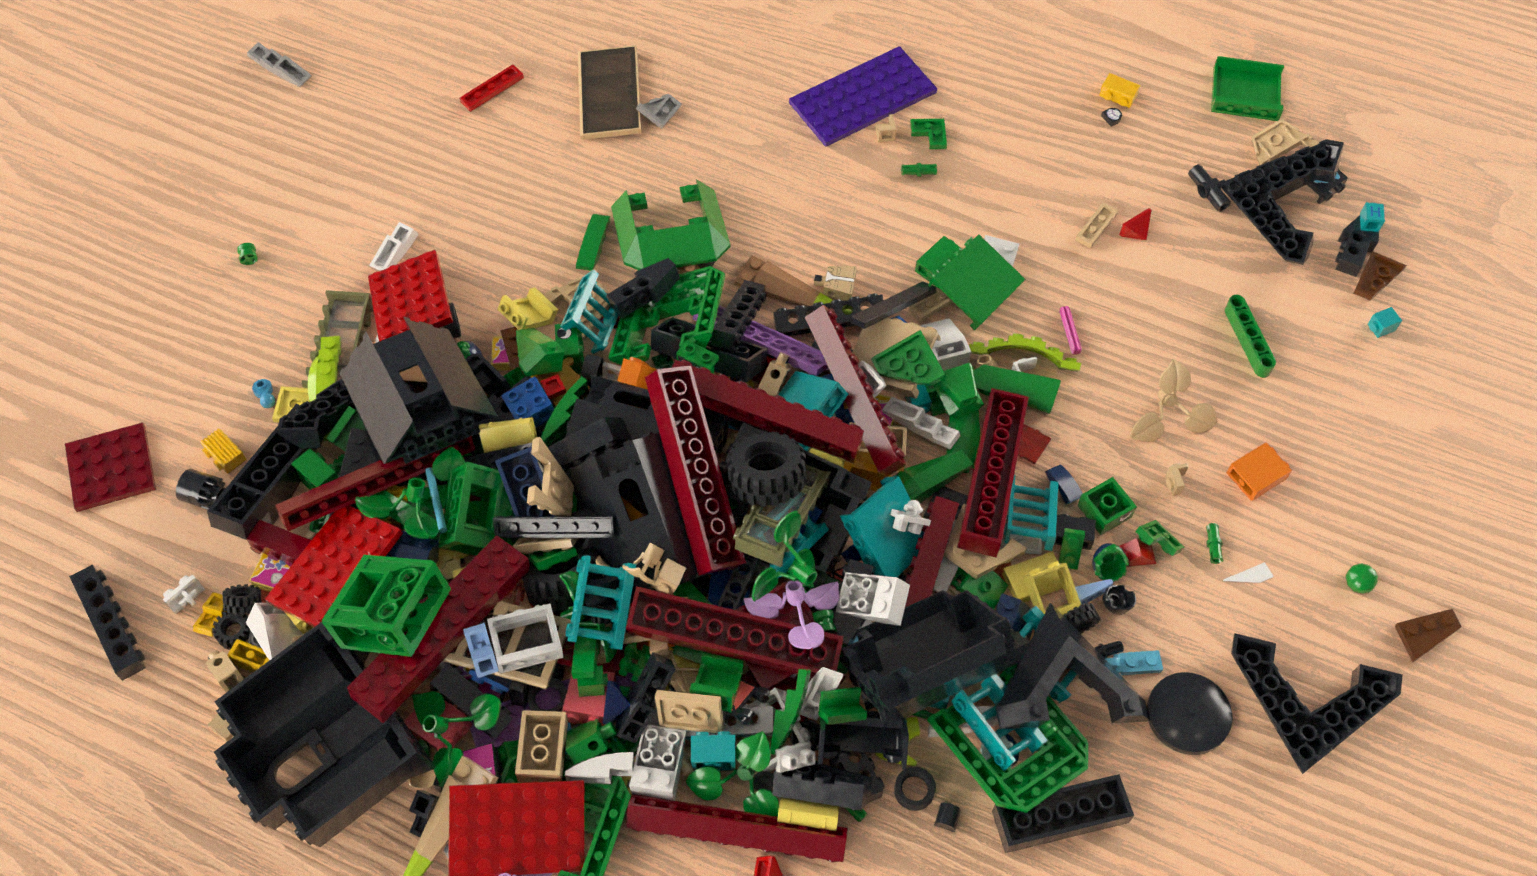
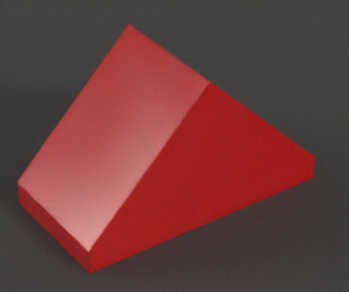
(1138, 553)

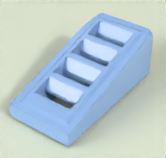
(1093, 590)

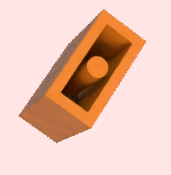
(1259, 471)

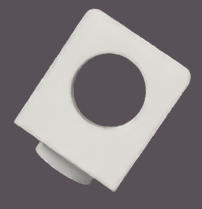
(1024, 364)

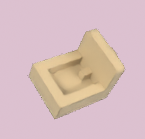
(1173, 478)

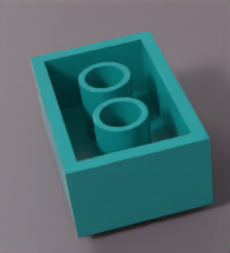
(713, 750)

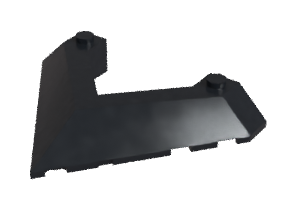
(1258, 188)
(316, 418)
(1051, 651)
(1315, 733)

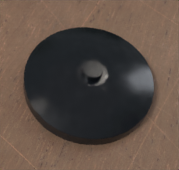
(1189, 713)

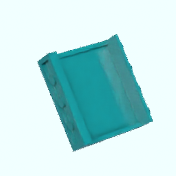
(814, 393)
(874, 534)

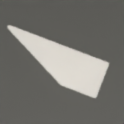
(1255, 574)

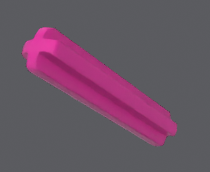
(1070, 330)

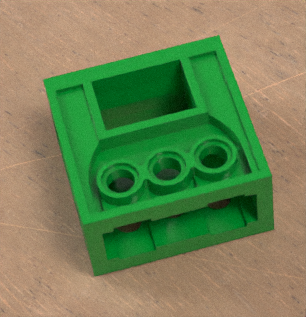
(480, 482)
(381, 600)

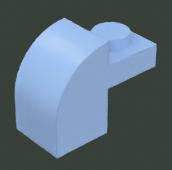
(481, 650)

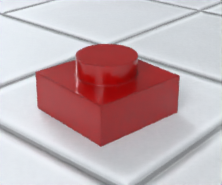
(553, 386)

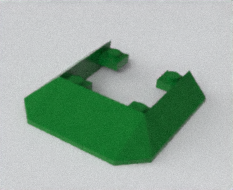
(686, 245)
(693, 293)
(1032, 780)
(603, 816)

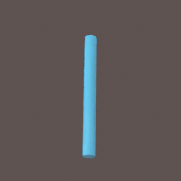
(436, 500)

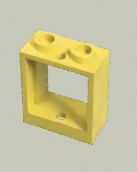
(1066, 581)

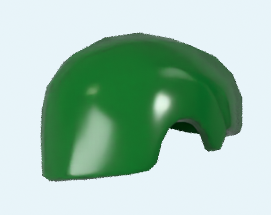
(1361, 578)

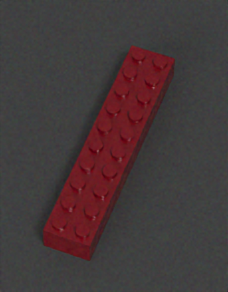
(776, 414)
(694, 469)
(993, 473)
(472, 596)
(726, 633)

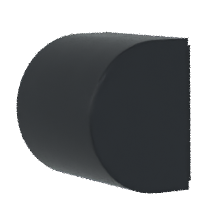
(947, 816)

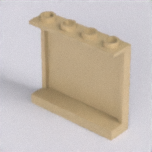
(884, 335)

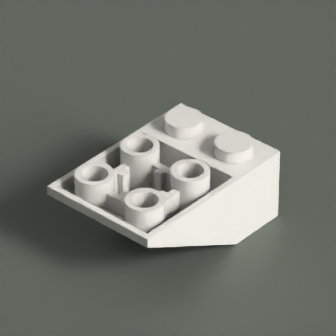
(953, 347)
(873, 598)
(271, 628)
(658, 762)

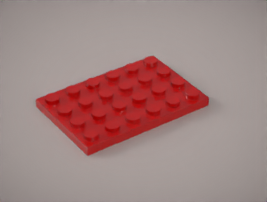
(411, 291)
(328, 562)
(516, 828)

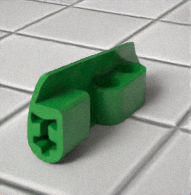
(1038, 388)
(969, 430)

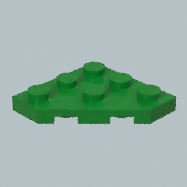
(910, 361)

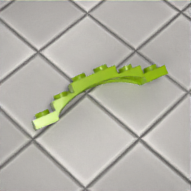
(1034, 344)
(324, 368)

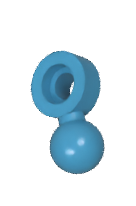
(263, 390)

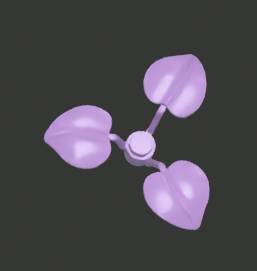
(821, 597)

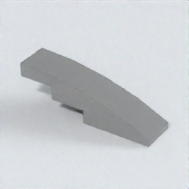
(279, 65)

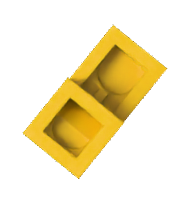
(211, 610)

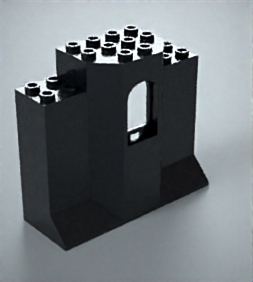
(305, 701)

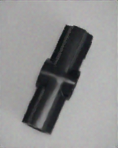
(1209, 188)

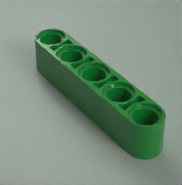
(1250, 336)

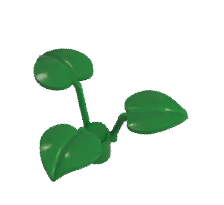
(442, 469)
(418, 527)
(801, 568)
(570, 579)
(428, 709)
(753, 755)

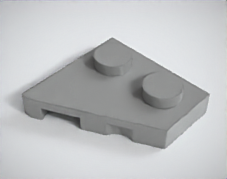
(660, 109)

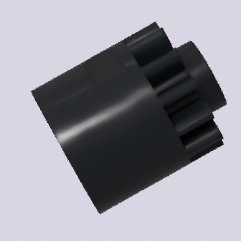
(199, 488)

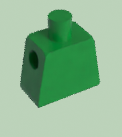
(588, 740)

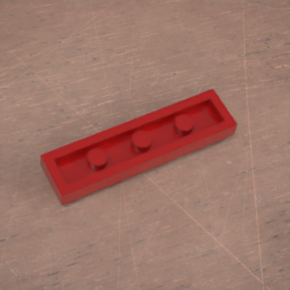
(491, 87)

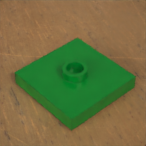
(987, 587)

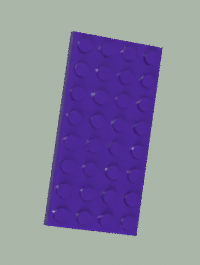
(862, 96)

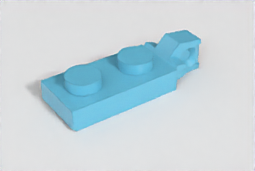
(1137, 662)

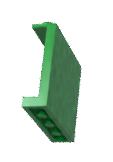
(1247, 88)
(977, 279)

